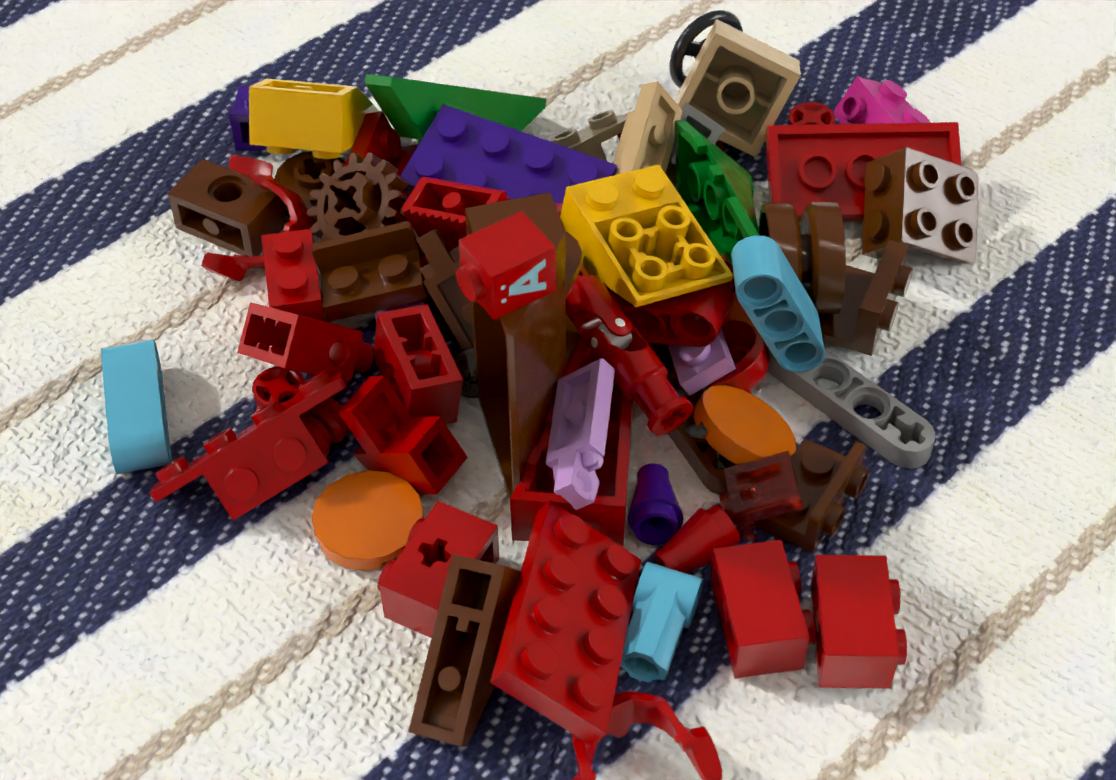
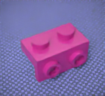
(876, 103)

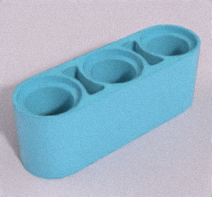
(777, 304)
(135, 406)

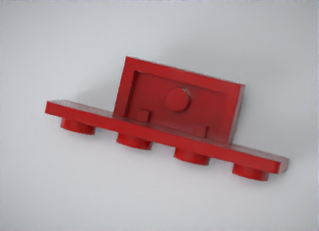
(262, 458)

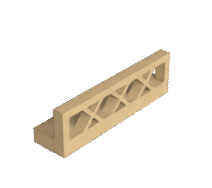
(648, 130)

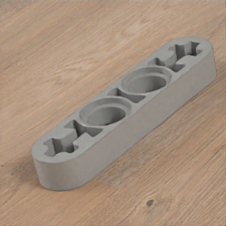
(856, 391)

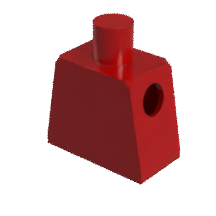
(303, 343)

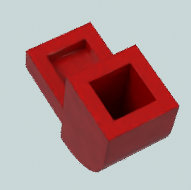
(397, 443)

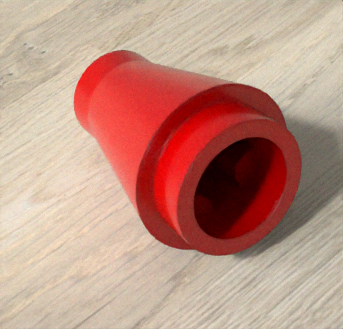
(694, 542)

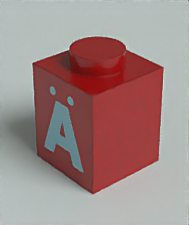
(507, 265)

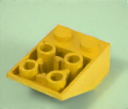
(306, 116)
(641, 237)

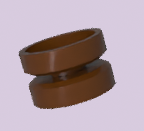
(812, 248)

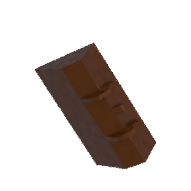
(526, 349)

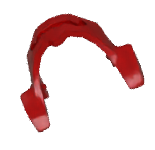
(261, 172)
(638, 707)

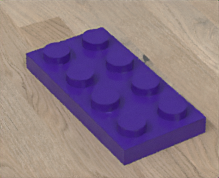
(498, 157)

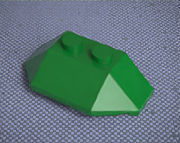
(415, 103)

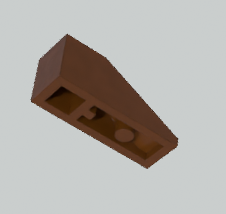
(463, 649)

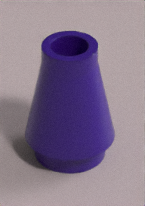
(654, 506)

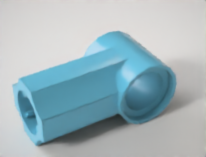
(661, 608)

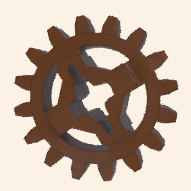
(358, 197)

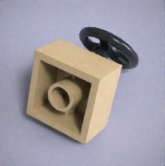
(733, 78)

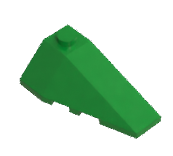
(714, 189)

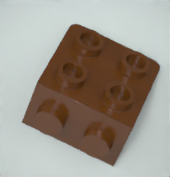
(920, 205)
(869, 302)

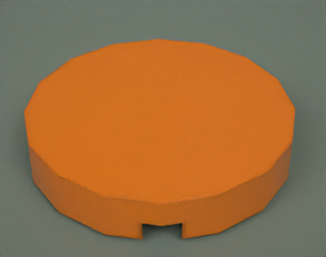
(742, 425)
(365, 519)

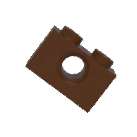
(226, 208)

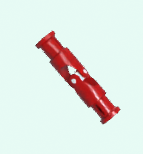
(639, 369)

